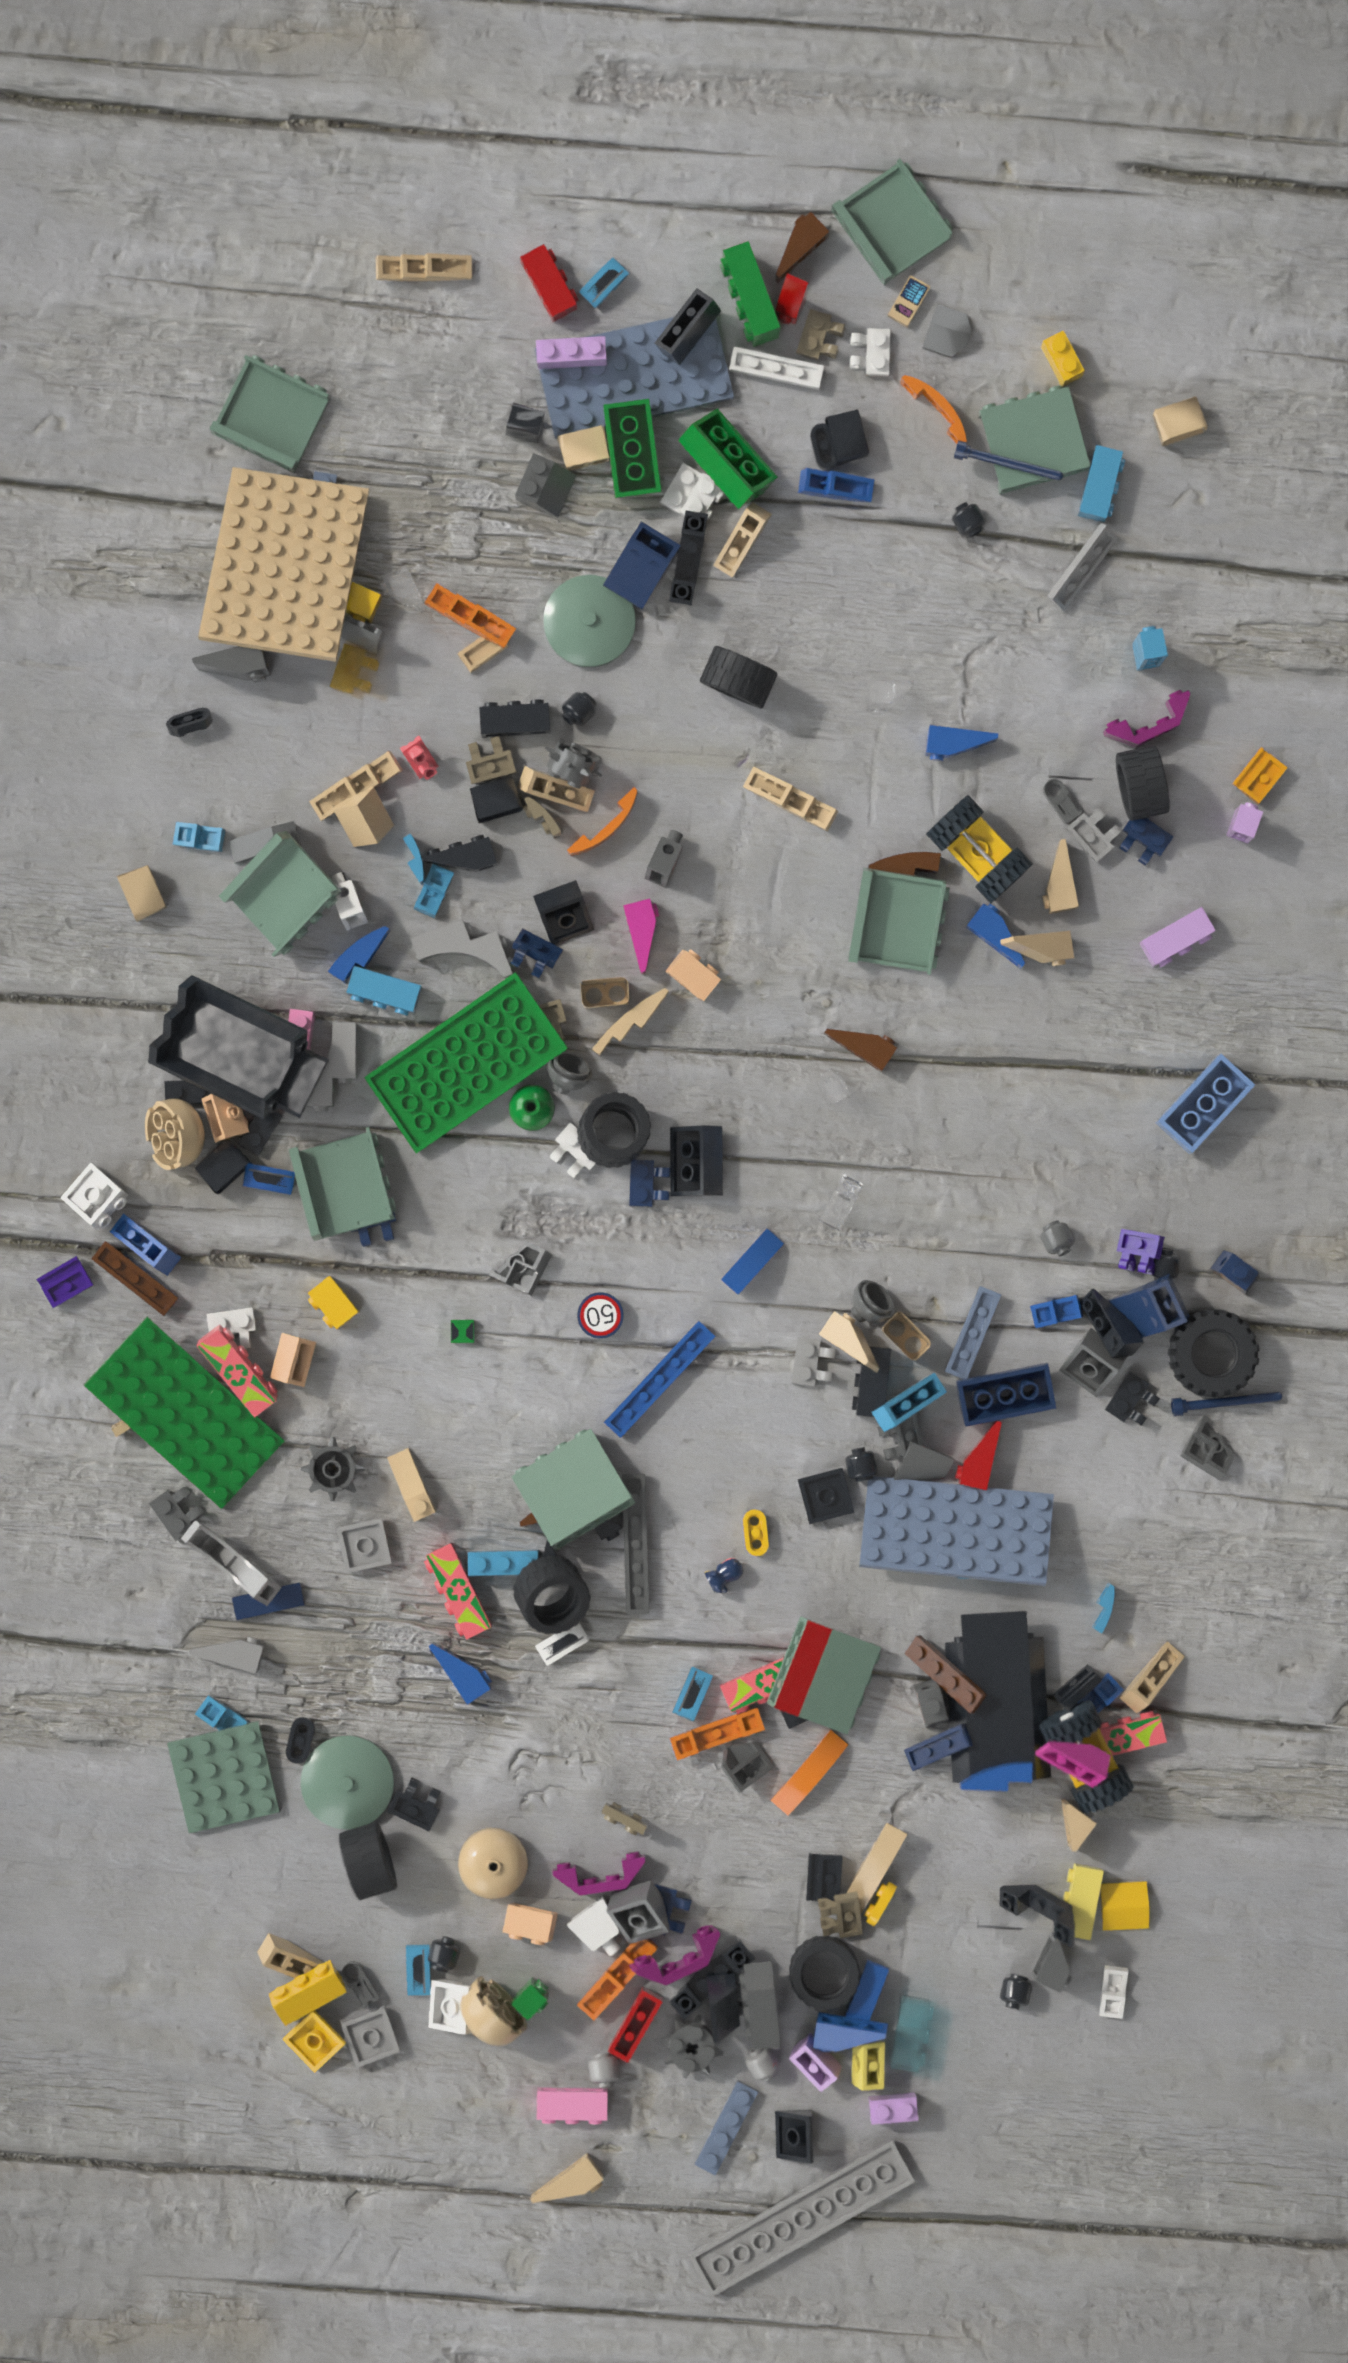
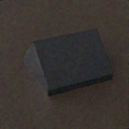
(794, 2135)

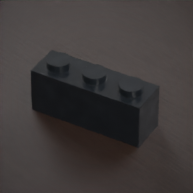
(688, 326)
(514, 719)
(872, 1385)

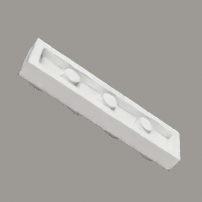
(776, 368)

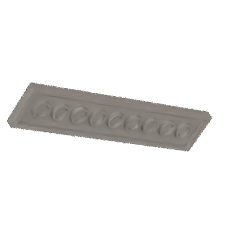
(801, 2218)

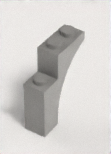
(455, 940)
(341, 1065)
(232, 1562)

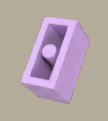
(1245, 822)
(816, 2065)
(893, 2108)

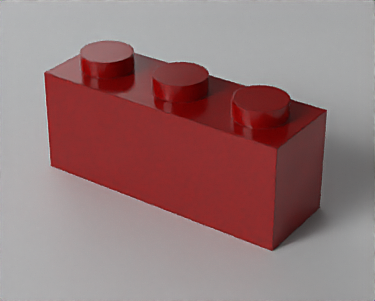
(549, 282)
(635, 2024)

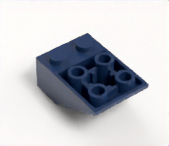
(642, 565)
(1153, 1306)

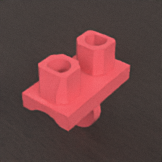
(420, 758)

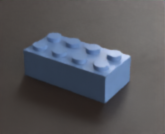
(1205, 1103)

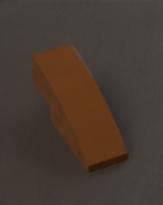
(909, 863)

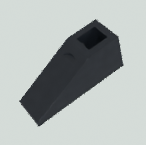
(470, 856)
(1112, 1326)

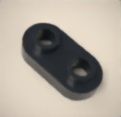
(823, 447)
(189, 722)
(300, 1739)

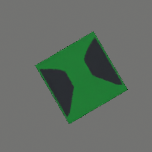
(462, 1331)

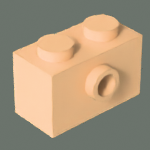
(693, 974)
(224, 1118)
(293, 1360)
(530, 1923)

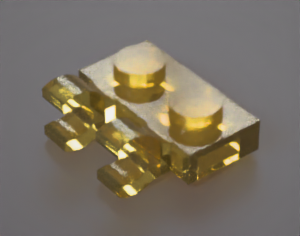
(348, 670)

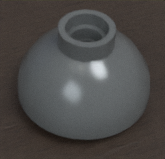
(568, 1072)
(871, 1302)

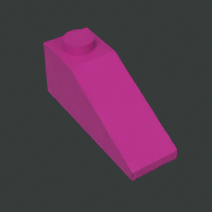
(641, 925)
(1078, 1760)

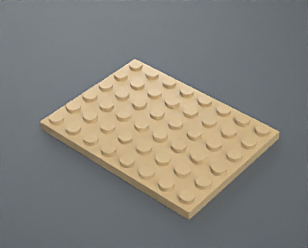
(284, 564)

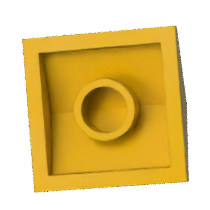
(1124, 1905)
(314, 2040)

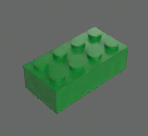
(750, 294)
(631, 448)
(727, 458)

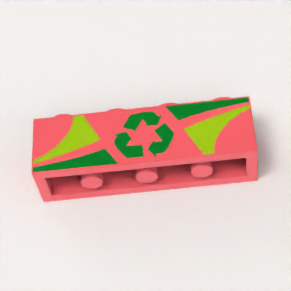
(237, 1370)
(458, 1591)
(751, 1687)
(1133, 1733)

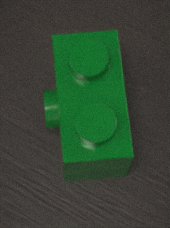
(531, 1998)

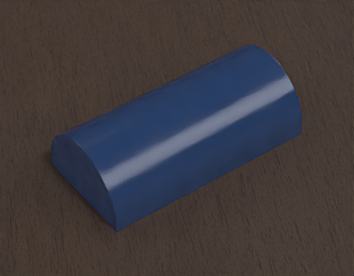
(1005, 1394)

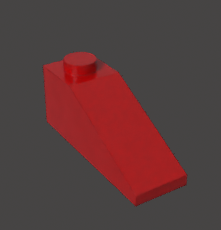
(791, 299)
(978, 1463)

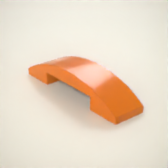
(917, 387)
(583, 844)
(717, 1733)
(809, 1772)

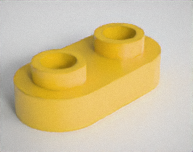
(755, 1532)
(884, 1895)

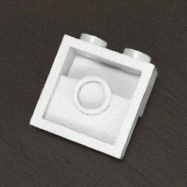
(691, 492)
(95, 1197)
(445, 2006)

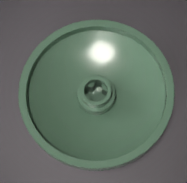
(588, 622)
(347, 1782)

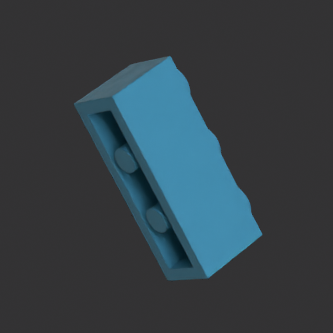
(1101, 484)
(1149, 648)
(383, 991)
(909, 1402)
(499, 1562)

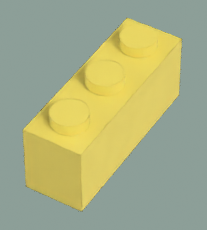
(1083, 1896)

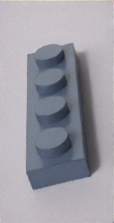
(972, 1333)
(726, 2127)

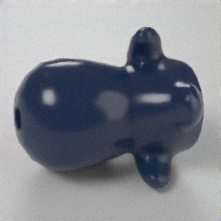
(725, 1572)

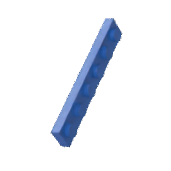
(659, 1379)

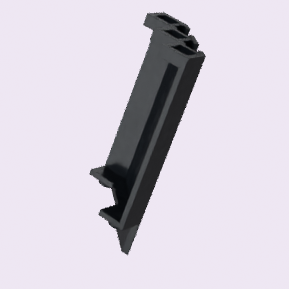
(237, 1051)
(1011, 1670)

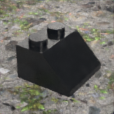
(563, 912)
(724, 2005)

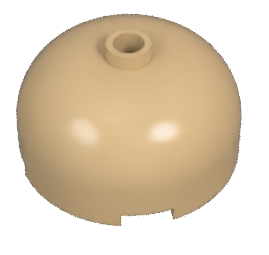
(182, 1137)
(487, 1847)
(490, 2013)

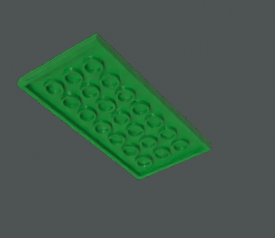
(466, 1063)
(183, 1412)

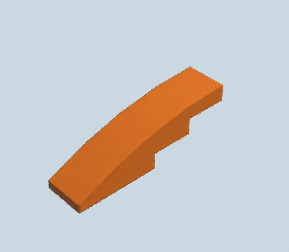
(470, 616)
(614, 1978)

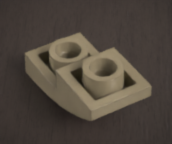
(536, 811)

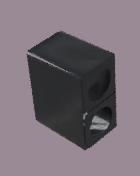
(525, 423)
(848, 436)
(496, 800)
(222, 1166)

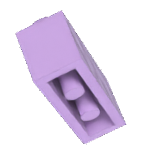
(571, 352)
(1178, 938)

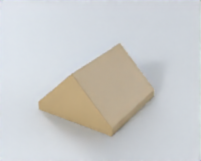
(364, 818)
(1077, 1825)

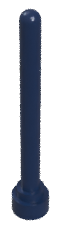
(965, 451)
(1181, 1406)

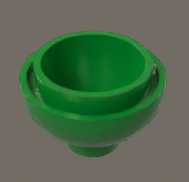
(534, 1119)

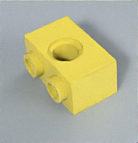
(868, 2065)

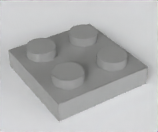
(364, 1545)
(370, 2037)

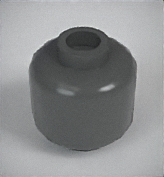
(1057, 1238)

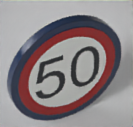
(600, 1315)

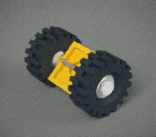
(979, 849)
(1082, 1726)

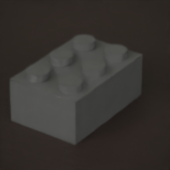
(760, 2005)

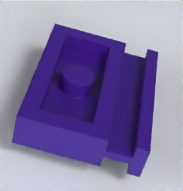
(65, 1282)

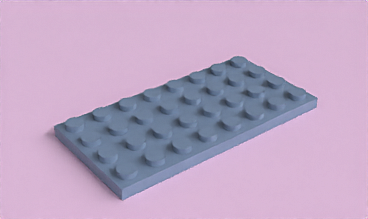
(637, 372)
(957, 1531)

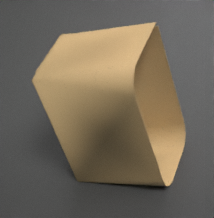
(1179, 421)
(584, 448)
(141, 892)
(605, 1001)
(907, 1334)

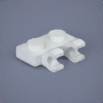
(877, 352)
(569, 1143)
(237, 1321)

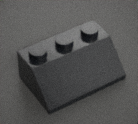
(696, 1161)

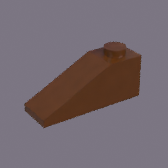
(804, 239)
(868, 1047)

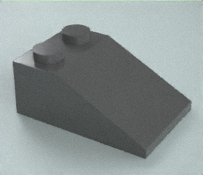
(236, 663)

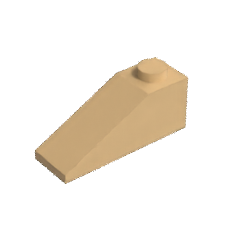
(742, 539)
(555, 789)
(1060, 887)
(1043, 947)
(849, 1338)
(411, 1485)
(1152, 1678)
(286, 1957)
(573, 2181)

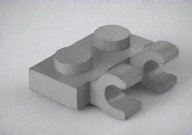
(1090, 837)
(806, 1362)

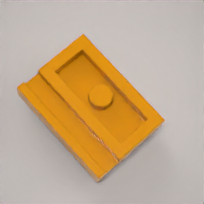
(1259, 775)

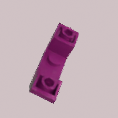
(1122, 733)
(568, 1876)
(705, 1942)

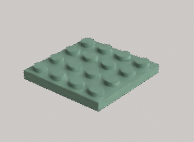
(223, 1777)

